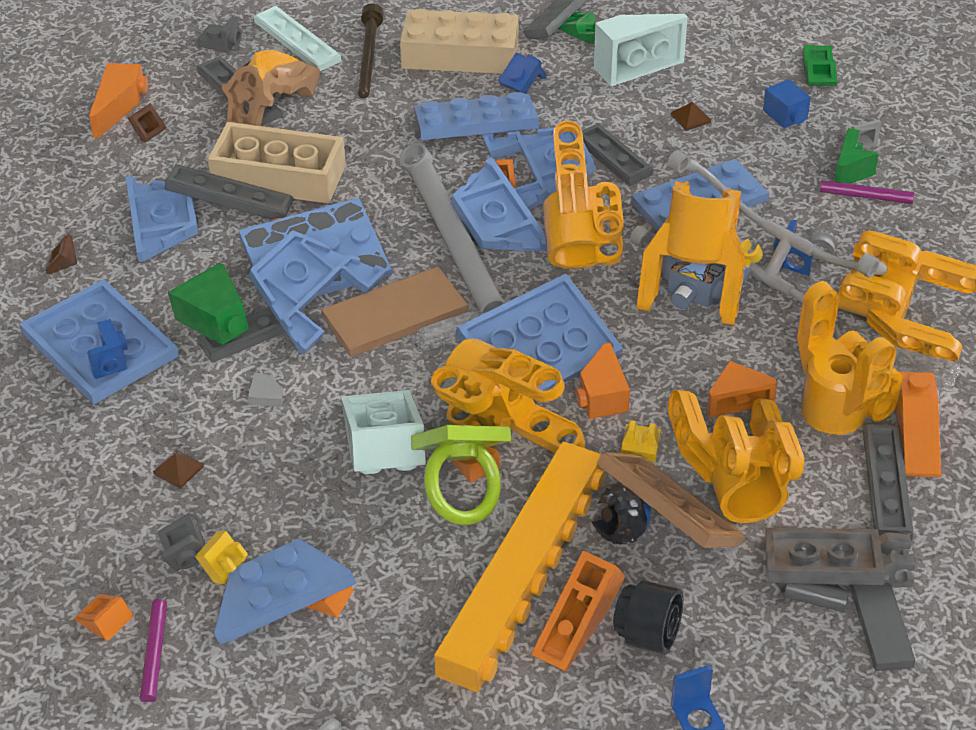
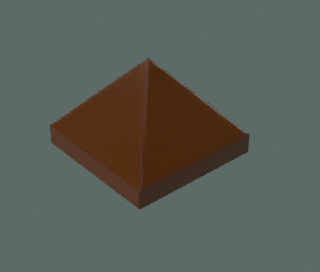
(690, 116)
(147, 123)
(62, 256)
(178, 469)

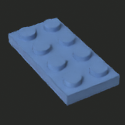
(476, 116)
(655, 201)

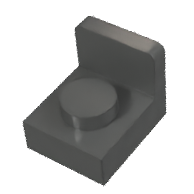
(221, 38)

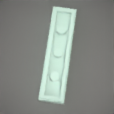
(297, 38)

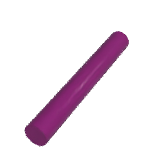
(867, 192)
(153, 651)

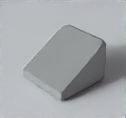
(868, 133)

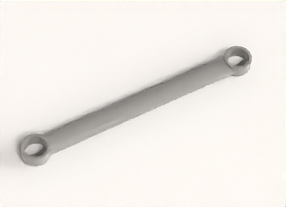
(451, 227)

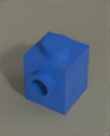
(786, 103)

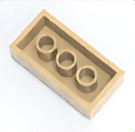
(458, 41)
(280, 160)

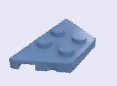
(496, 212)
(159, 217)
(277, 587)

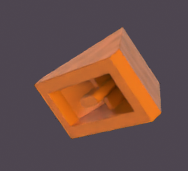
(738, 390)

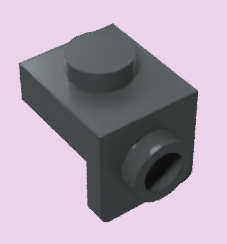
(181, 542)

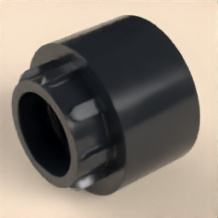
(649, 616)

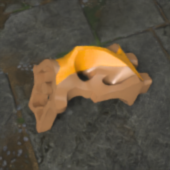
(267, 75)

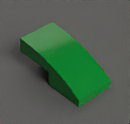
(580, 26)
(819, 65)

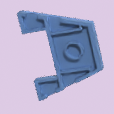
(540, 157)
(297, 273)

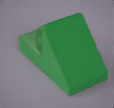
(854, 162)

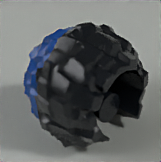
(624, 517)

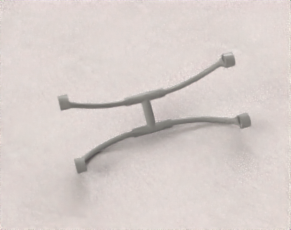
(867, 265)

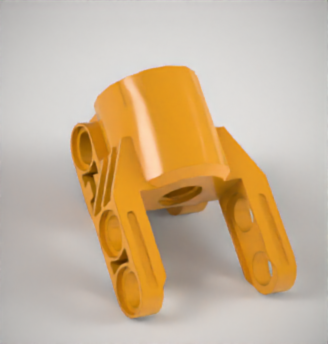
(577, 212)
(700, 233)
(887, 296)
(843, 376)
(501, 390)
(744, 469)

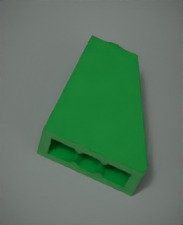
(210, 305)

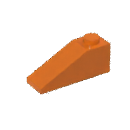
(116, 96)
(919, 424)
(578, 610)

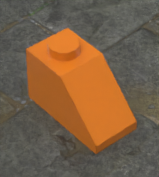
(603, 385)

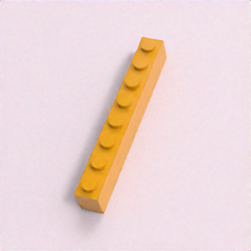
(519, 569)

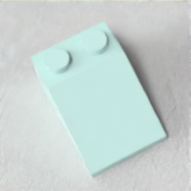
(638, 45)
(381, 431)

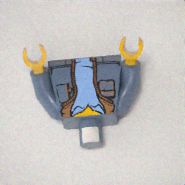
(701, 281)

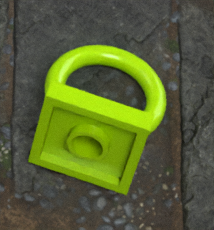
(461, 443)

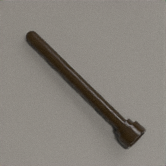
(372, 18)

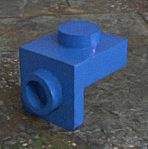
(521, 73)
(110, 356)

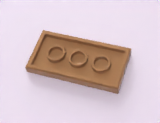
(393, 311)
(671, 500)

